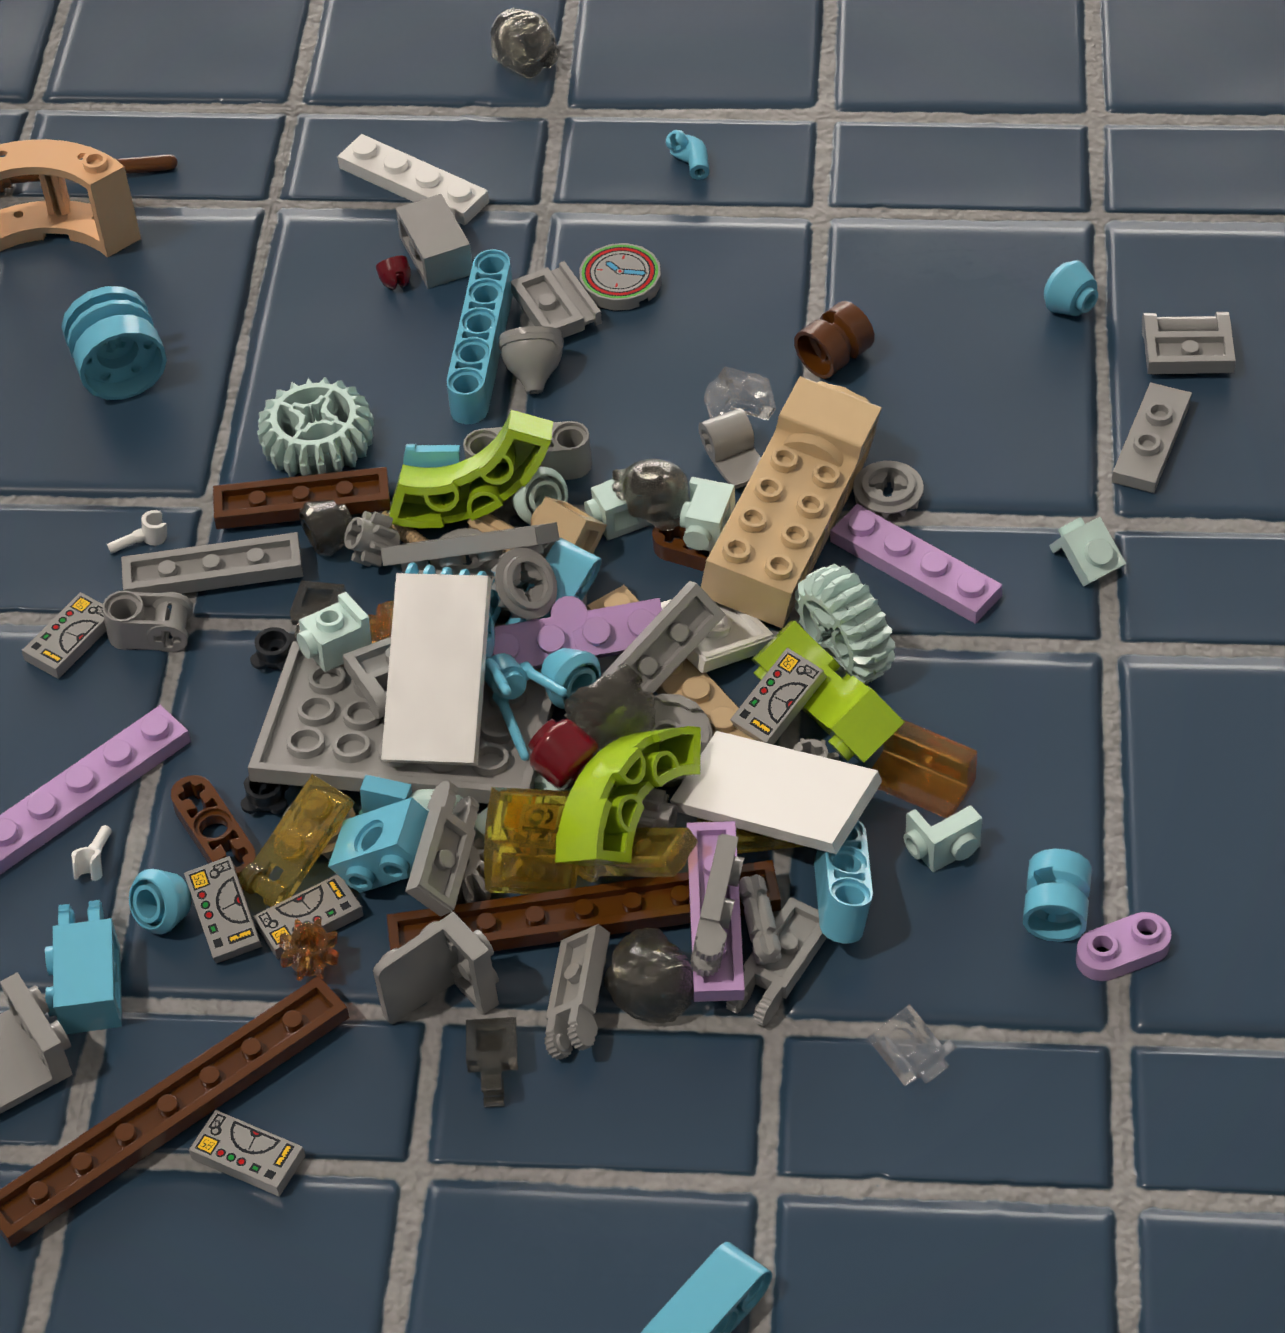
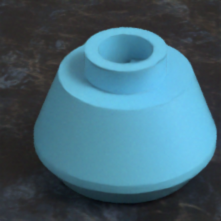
(1071, 289)
(571, 670)
(159, 900)

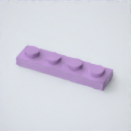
(916, 563)
(729, 981)

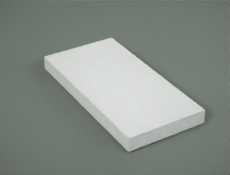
(436, 669)
(777, 791)

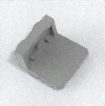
(432, 962)
(29, 1045)

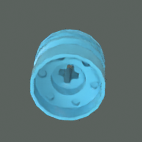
(113, 343)

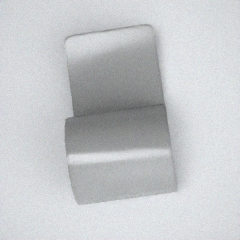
(731, 446)

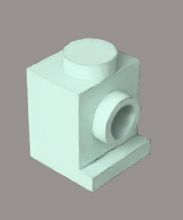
(612, 511)
(706, 512)
(334, 632)

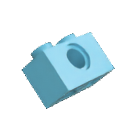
(379, 845)

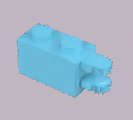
(84, 971)

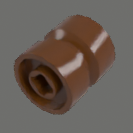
(833, 339)

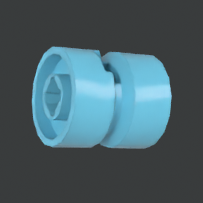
(1057, 895)

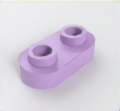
(1126, 946)

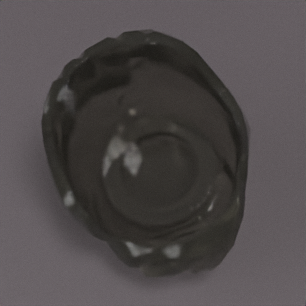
(653, 491)

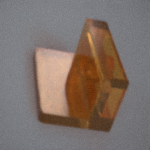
(926, 769)

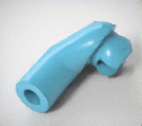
(690, 150)

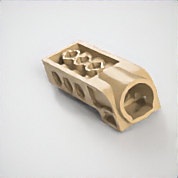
(791, 501)

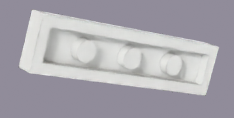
(411, 177)

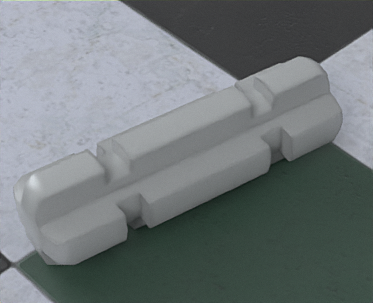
(759, 919)

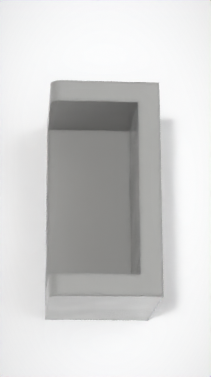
(434, 241)

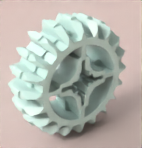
(312, 418)
(846, 622)

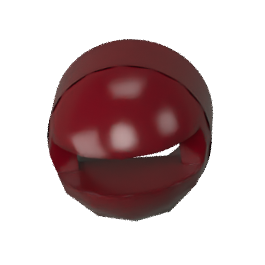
(394, 270)

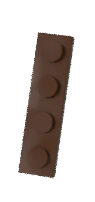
(283, 497)

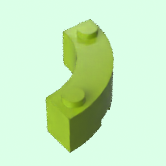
(474, 485)
(840, 706)
(609, 793)

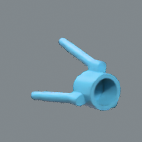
(509, 681)

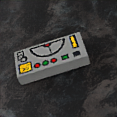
(67, 636)
(778, 697)
(328, 900)
(222, 909)
(247, 1153)

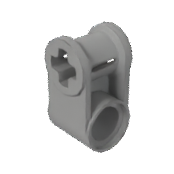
(145, 620)

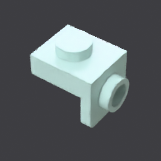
(1088, 549)
(945, 841)

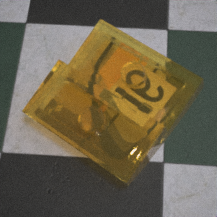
(523, 842)

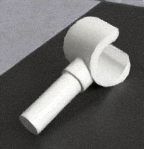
(152, 532)
(89, 858)

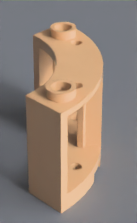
(103, 224)

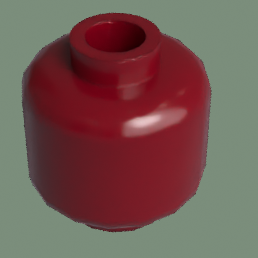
(561, 752)

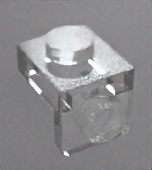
(740, 390)
(911, 1047)

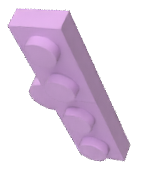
(571, 626)

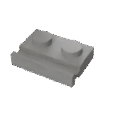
(556, 300)

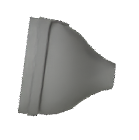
(532, 354)

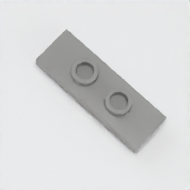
(1151, 437)

